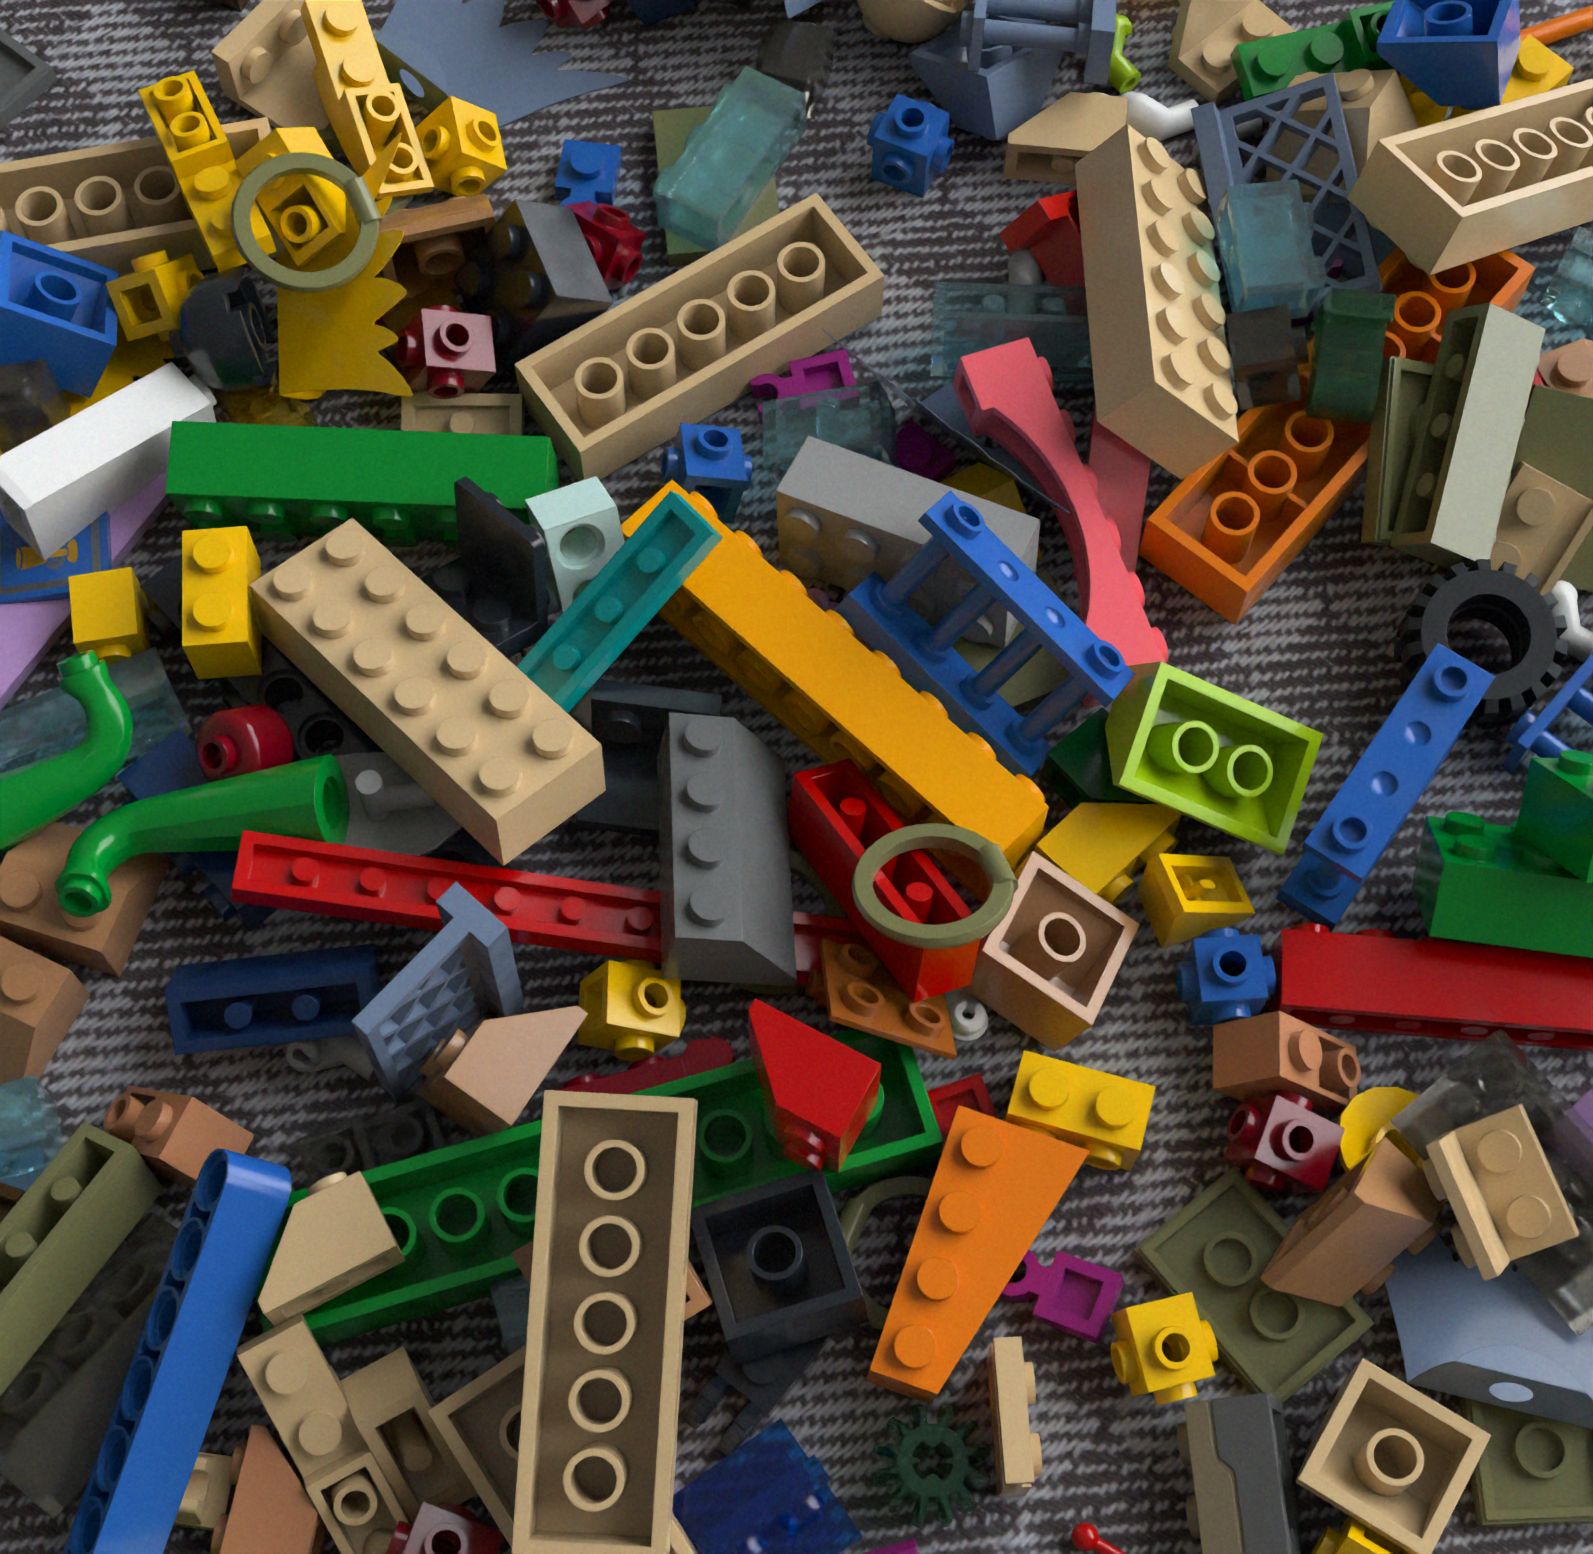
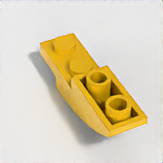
(359, 98)
(201, 164)

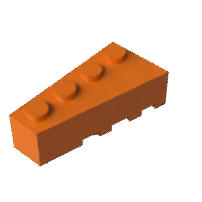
(974, 1230)

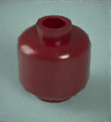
(243, 742)

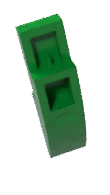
(1333, 48)

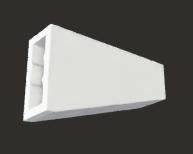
(97, 457)

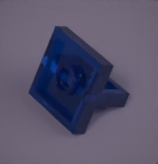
(765, 1502)

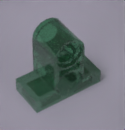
(1347, 354)

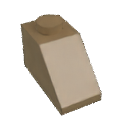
(1062, 135)
(328, 1247)
(393, 1418)

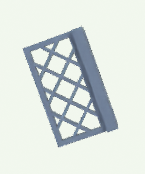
(1224, 165)
(440, 990)

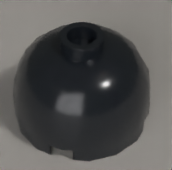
(225, 334)

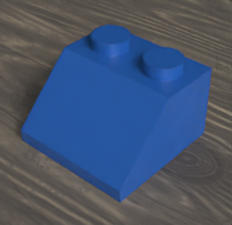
(1454, 48)
(56, 312)

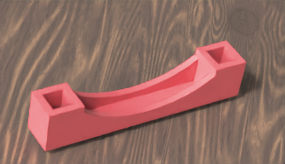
(1012, 402)

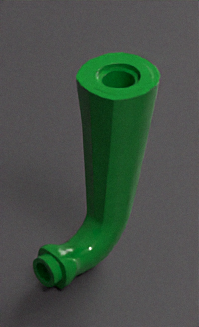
(57, 784)
(288, 800)

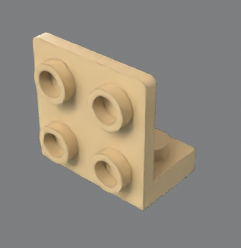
(1208, 34)
(270, 67)
(1498, 1190)

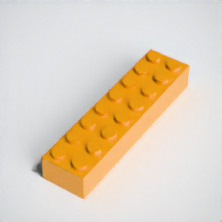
(846, 698)

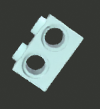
(586, 549)

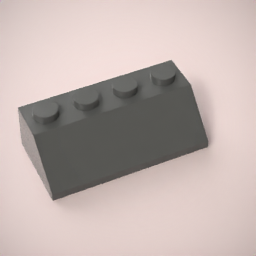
(723, 855)

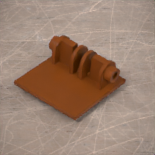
(868, 998)

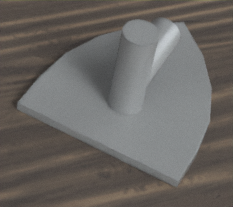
(391, 808)

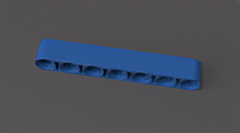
(182, 1357)

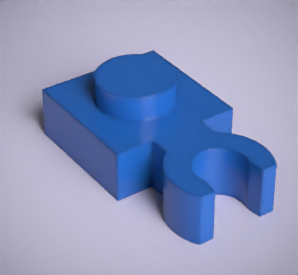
(588, 172)

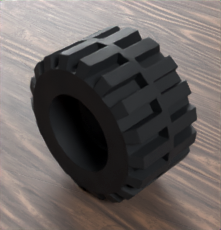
(1511, 607)

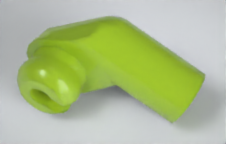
(1122, 73)

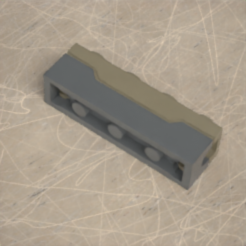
(1240, 1476)

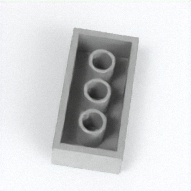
(860, 516)

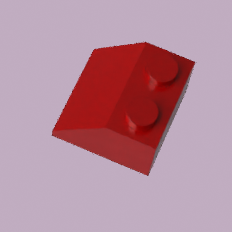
(811, 1087)

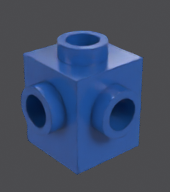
(910, 144)
(710, 463)
(1212, 993)

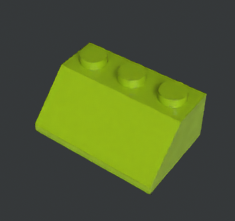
(1210, 754)

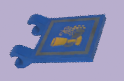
(31, 579)

